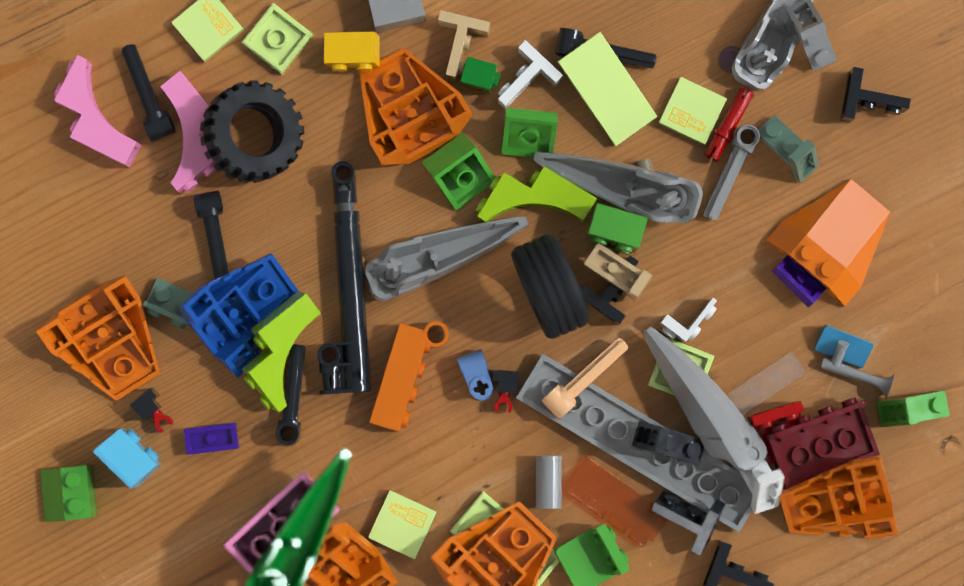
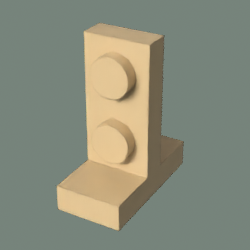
(462, 40)
(617, 271)

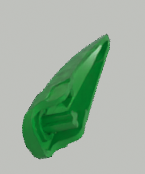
(303, 531)

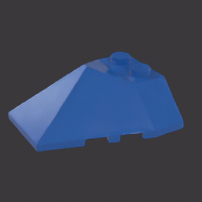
(234, 304)

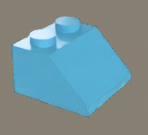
(128, 457)

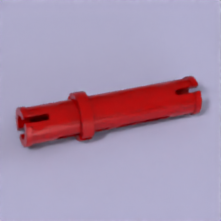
(724, 133)

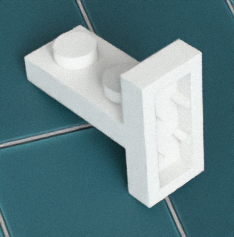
(528, 74)
(764, 486)

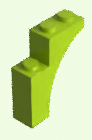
(546, 191)
(276, 336)

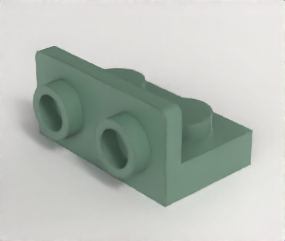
(166, 300)

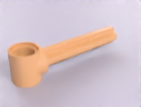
(562, 398)

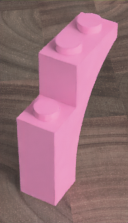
(190, 110)
(92, 127)

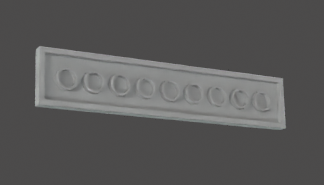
(612, 427)

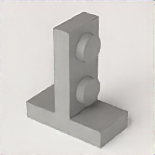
(812, 34)

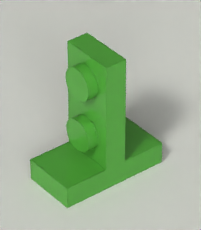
(912, 409)

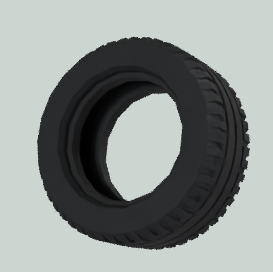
(550, 286)

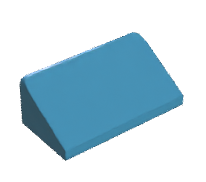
(856, 353)

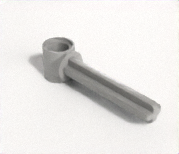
(730, 171)

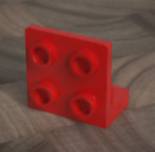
(765, 420)

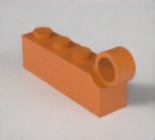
(401, 374)

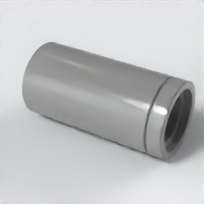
(548, 482)

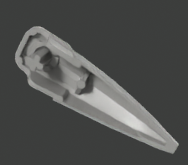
(767, 47)
(633, 188)
(431, 256)
(707, 407)

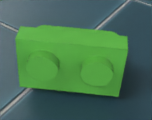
(592, 557)

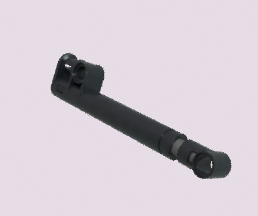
(351, 367)

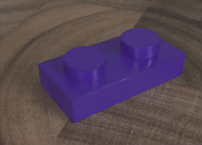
(799, 281)
(211, 438)

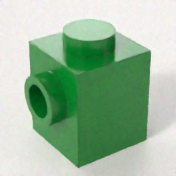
(480, 75)

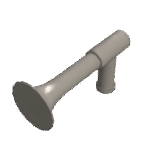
(836, 366)

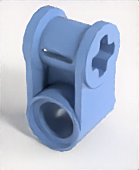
(476, 370)

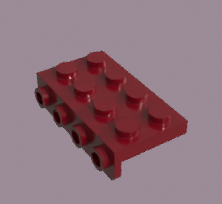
(821, 442)

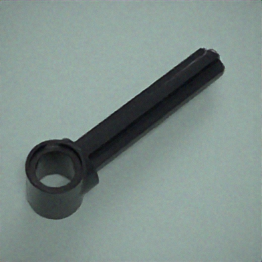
(571, 39)
(158, 121)
(209, 207)
(292, 395)

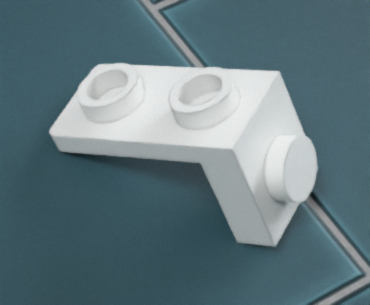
(673, 329)

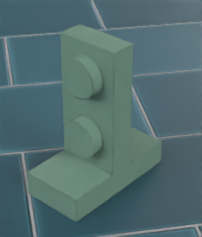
(790, 148)

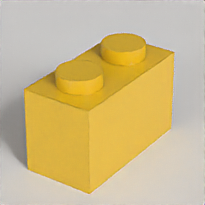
(352, 50)

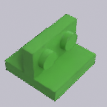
(528, 132)

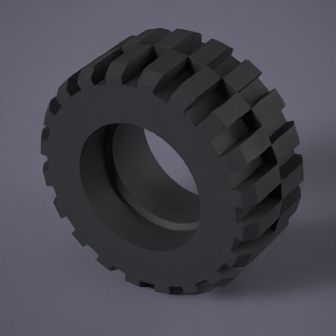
(281, 117)

